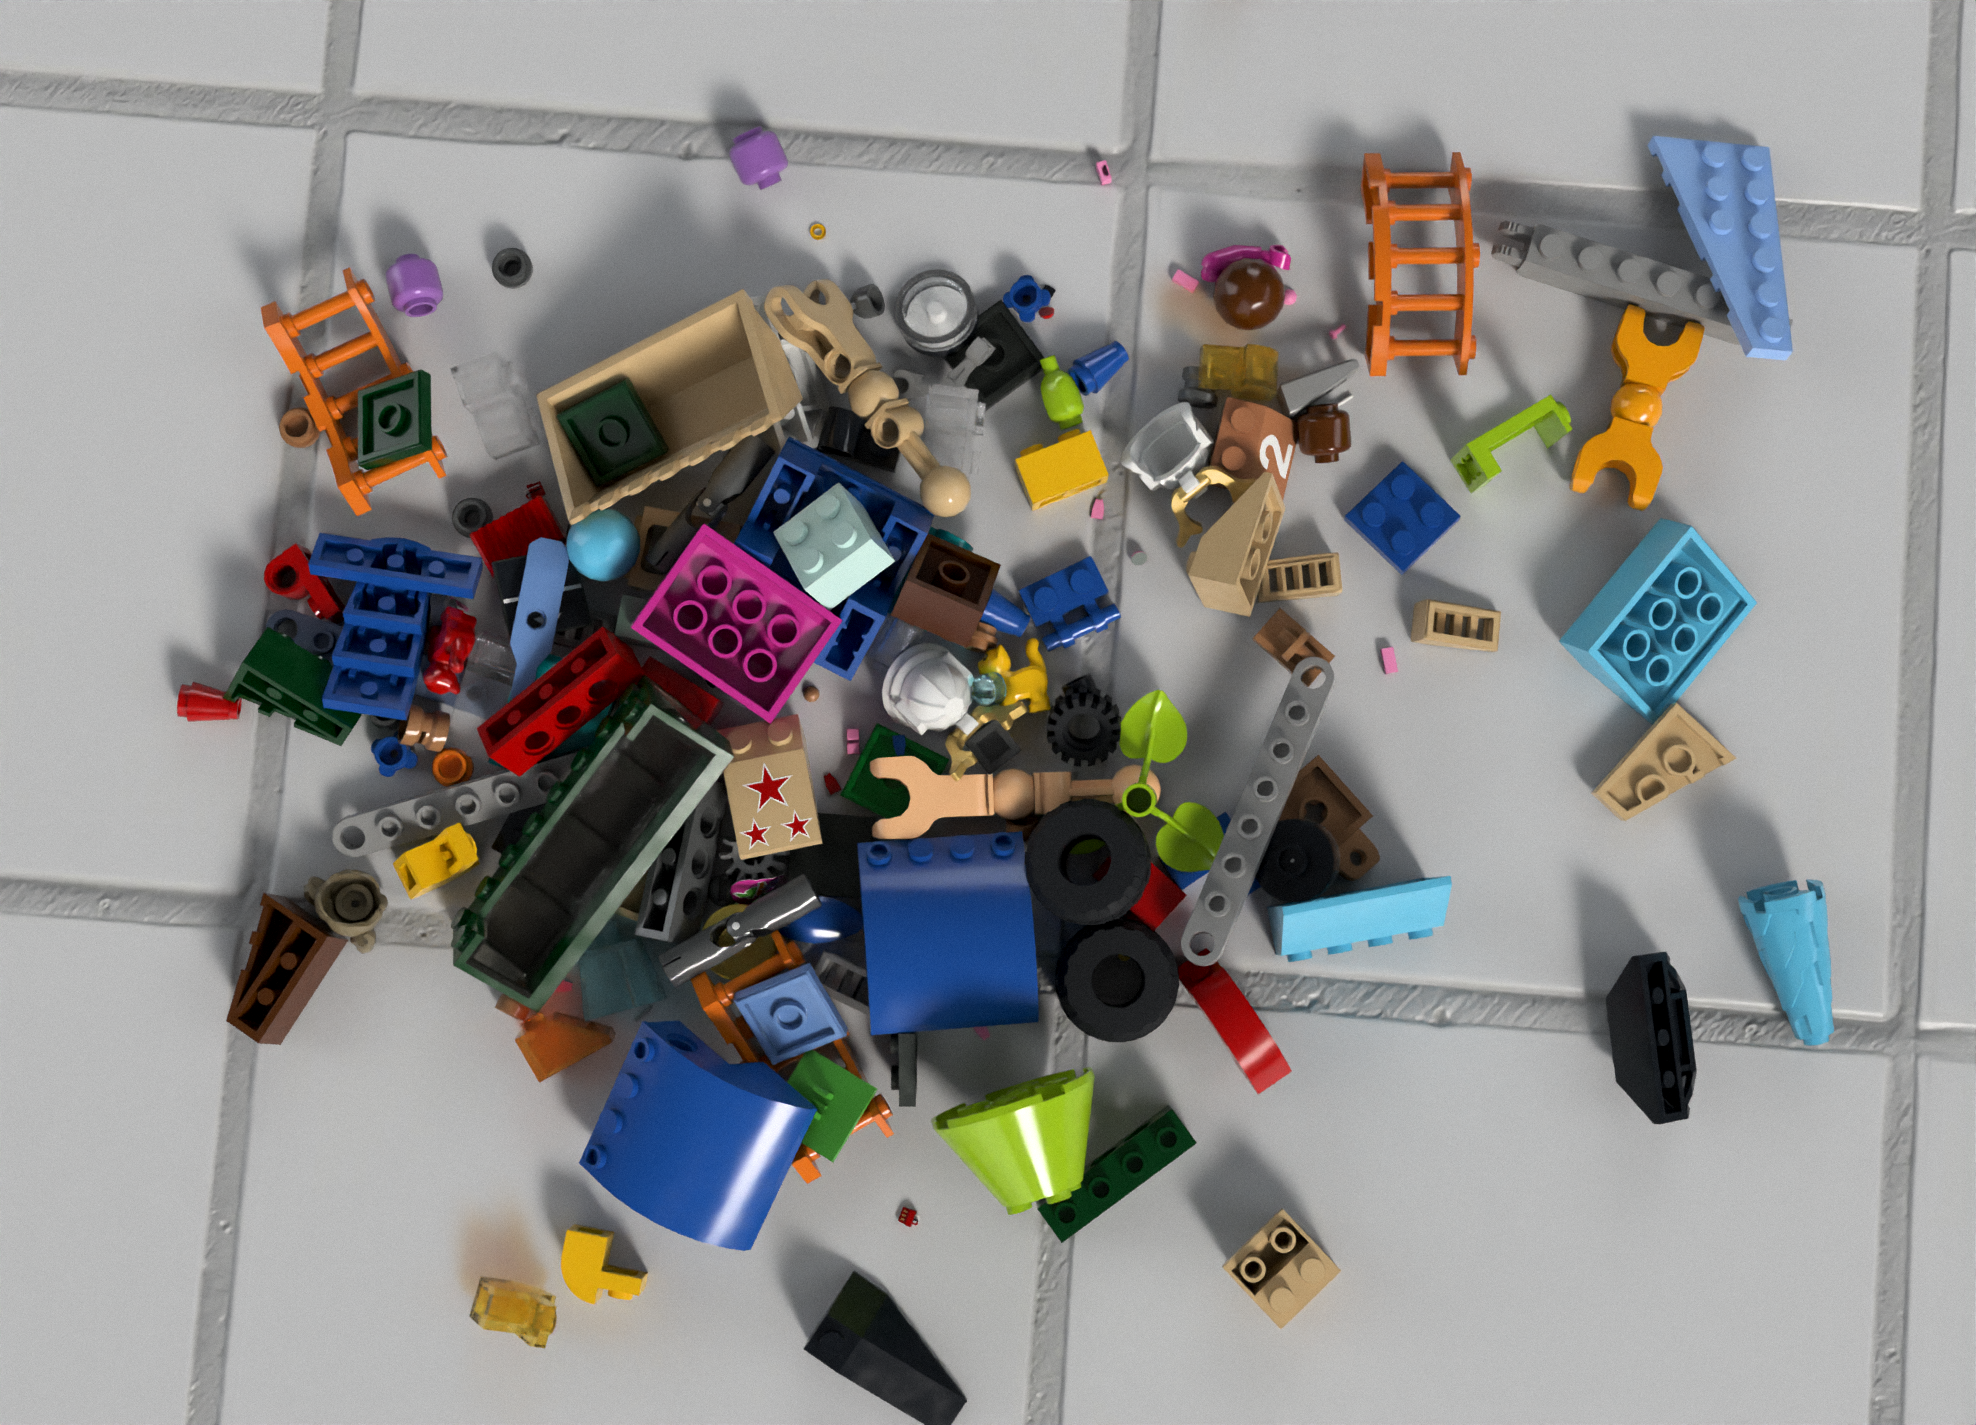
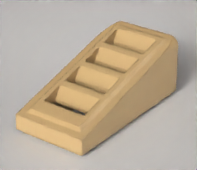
(1333, 573)
(1430, 621)

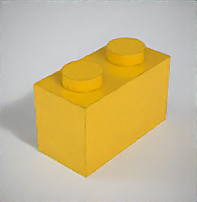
(1060, 469)

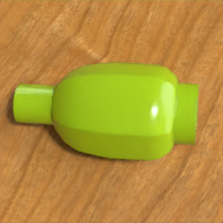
(1060, 395)

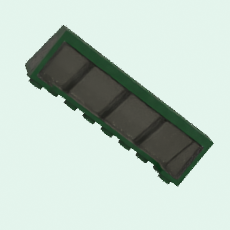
(588, 844)

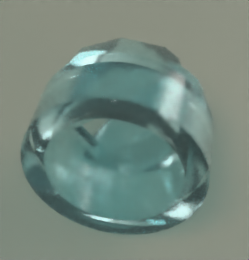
(989, 682)

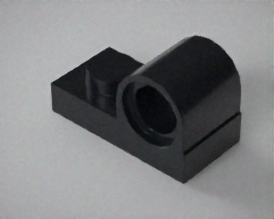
(848, 438)

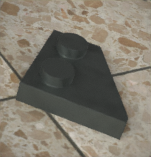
(905, 1074)

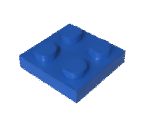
(1402, 518)

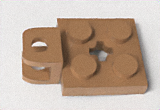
(1341, 814)

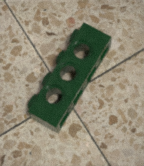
(1119, 1172)

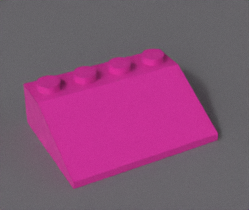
(736, 623)

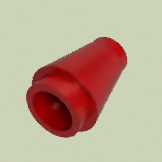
(206, 703)

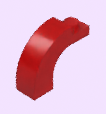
(1235, 1023)

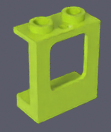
(1477, 464)

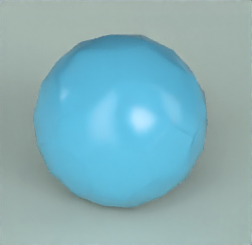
(603, 545)

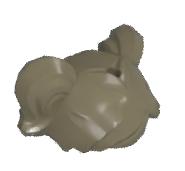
(334, 905)

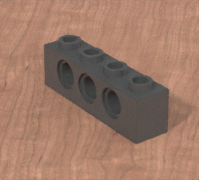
(682, 874)

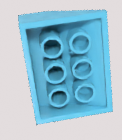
(1659, 619)
(1359, 916)

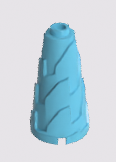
(1795, 952)

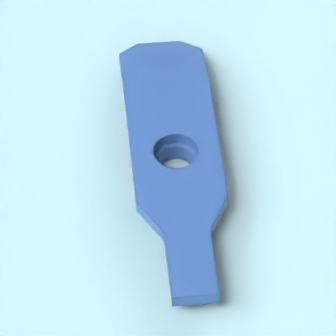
(541, 593)

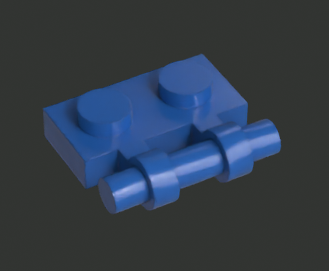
(1064, 592)

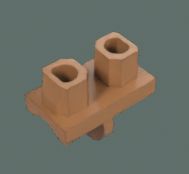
(1290, 644)

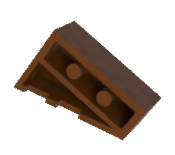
(283, 969)

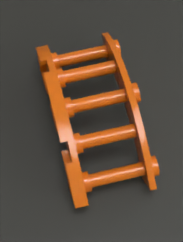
(1385, 256)
(326, 410)
(735, 1030)

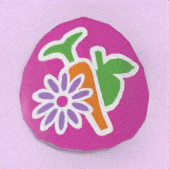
(750, 890)

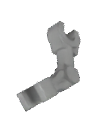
(976, 354)

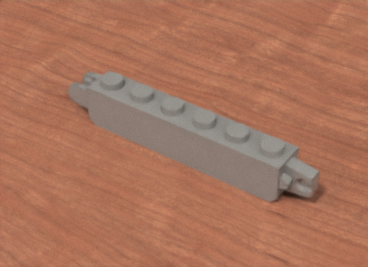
(1616, 277)

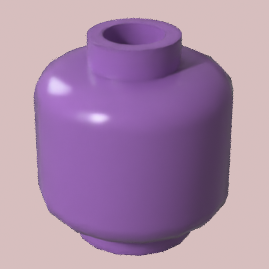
(758, 158)
(414, 285)

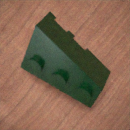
(292, 683)

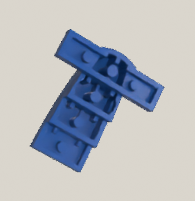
(386, 616)

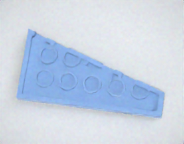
(1734, 227)

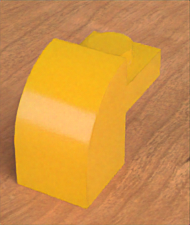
(437, 861)
(587, 1268)

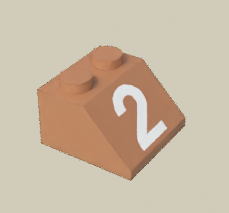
(1253, 442)

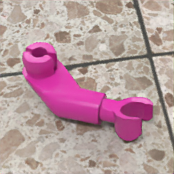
(1218, 260)

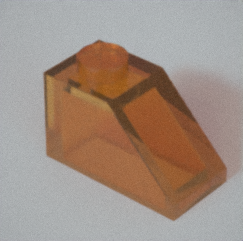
(560, 1041)

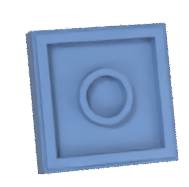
(790, 1014)

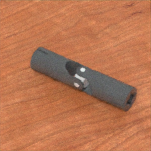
(725, 485)
(757, 920)

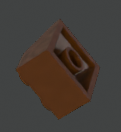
(946, 590)

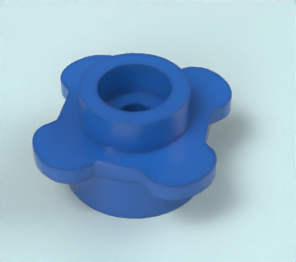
(1022, 288)
(388, 765)

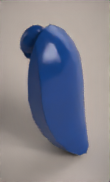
(825, 924)

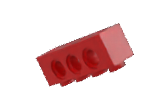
(560, 702)

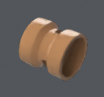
(424, 729)

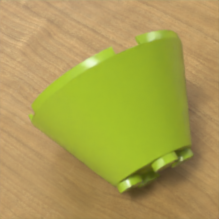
(1025, 1138)

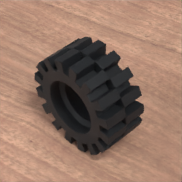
(1077, 748)

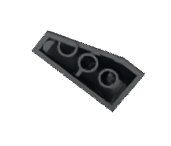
(879, 1350)

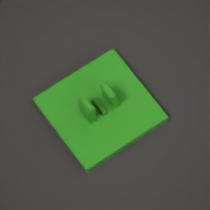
(838, 1100)

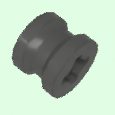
(1196, 396)

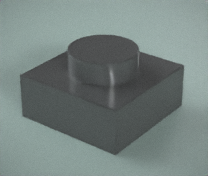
(993, 746)

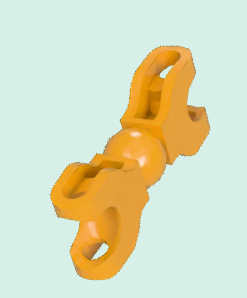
(1636, 407)

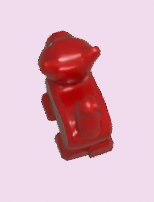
(448, 650)

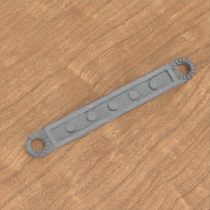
(462, 802)
(1258, 811)

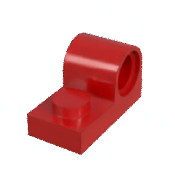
(323, 599)

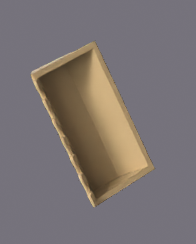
(701, 383)

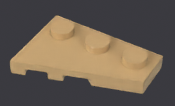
(1661, 762)

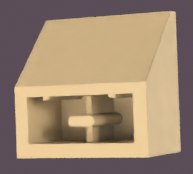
(1281, 1268)

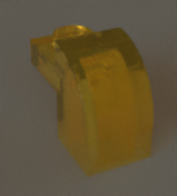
(1245, 370)
(515, 1309)

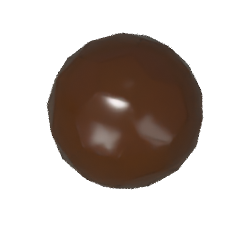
(1249, 294)

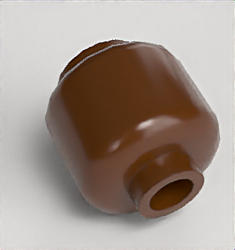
(1324, 432)

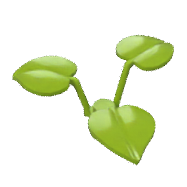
(1159, 733)

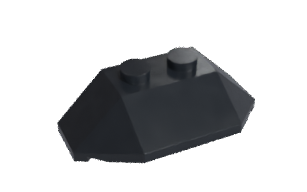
(1652, 1037)

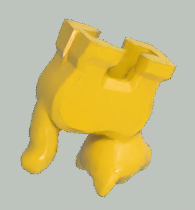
(1023, 683)

